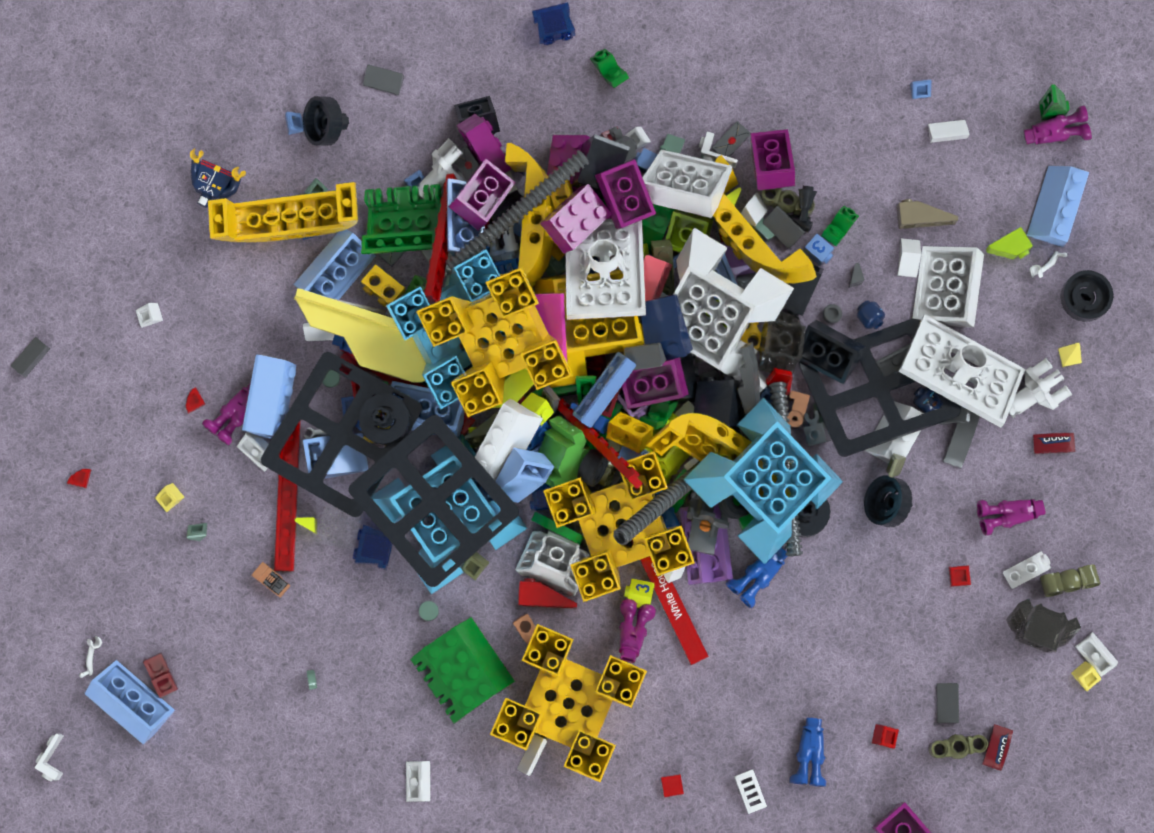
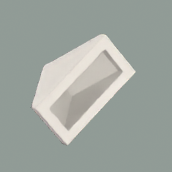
(909, 257)

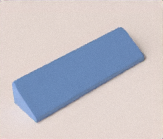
(604, 389)

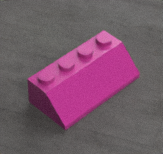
(552, 313)

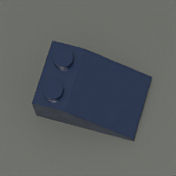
(666, 325)

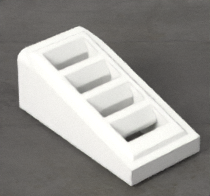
(742, 776)

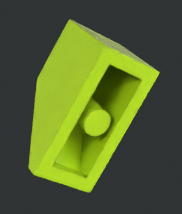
(1012, 245)

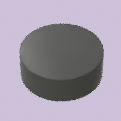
(832, 313)

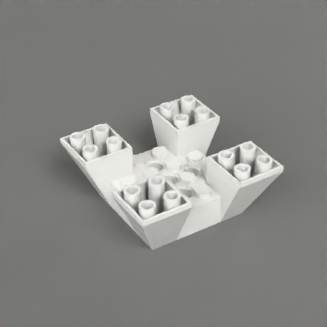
(737, 307)

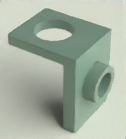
(673, 144)

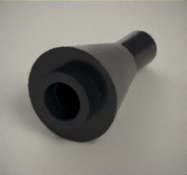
(806, 197)
(804, 225)

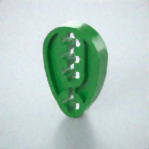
(562, 530)

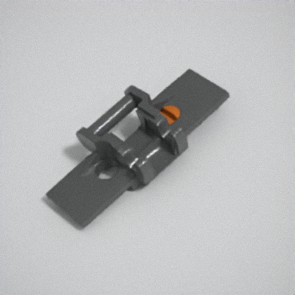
(703, 525)

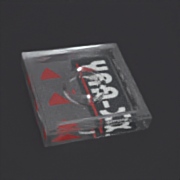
(338, 528)

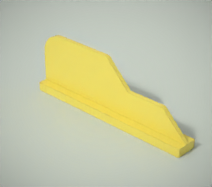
(369, 335)

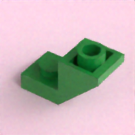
(608, 68)
(840, 225)
(659, 414)

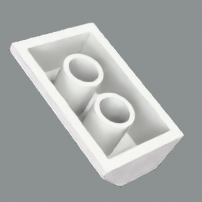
(900, 445)

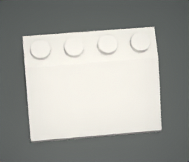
(686, 183)
(949, 285)

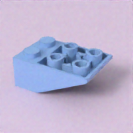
(347, 462)
(523, 473)

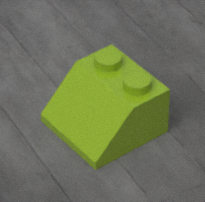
(682, 225)

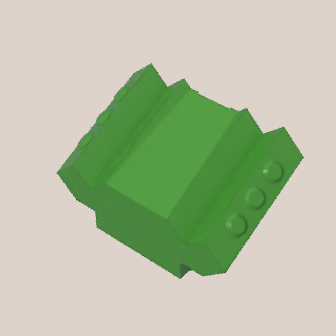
(565, 449)

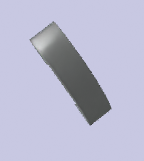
(961, 441)

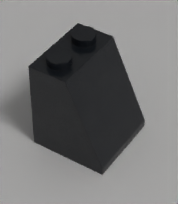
(602, 155)
(802, 294)
(719, 399)

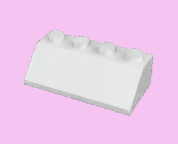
(511, 429)

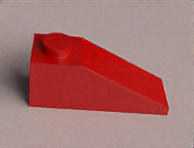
(538, 595)

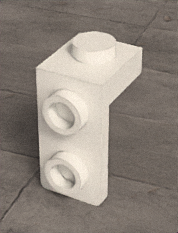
(706, 154)
(1027, 569)
(49, 772)

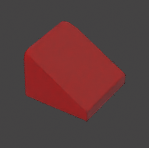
(885, 736)

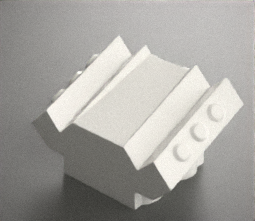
(549, 561)

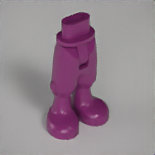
(1053, 129)
(233, 409)
(1013, 513)
(632, 637)

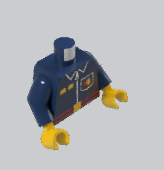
(212, 180)

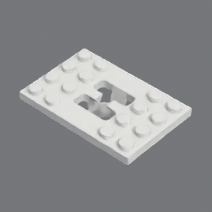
(607, 296)
(994, 378)

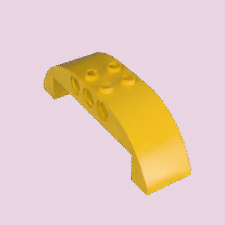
(284, 216)
(535, 241)
(750, 246)
(701, 435)

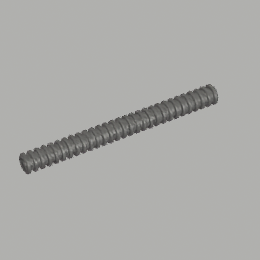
(520, 209)
(779, 404)
(653, 509)

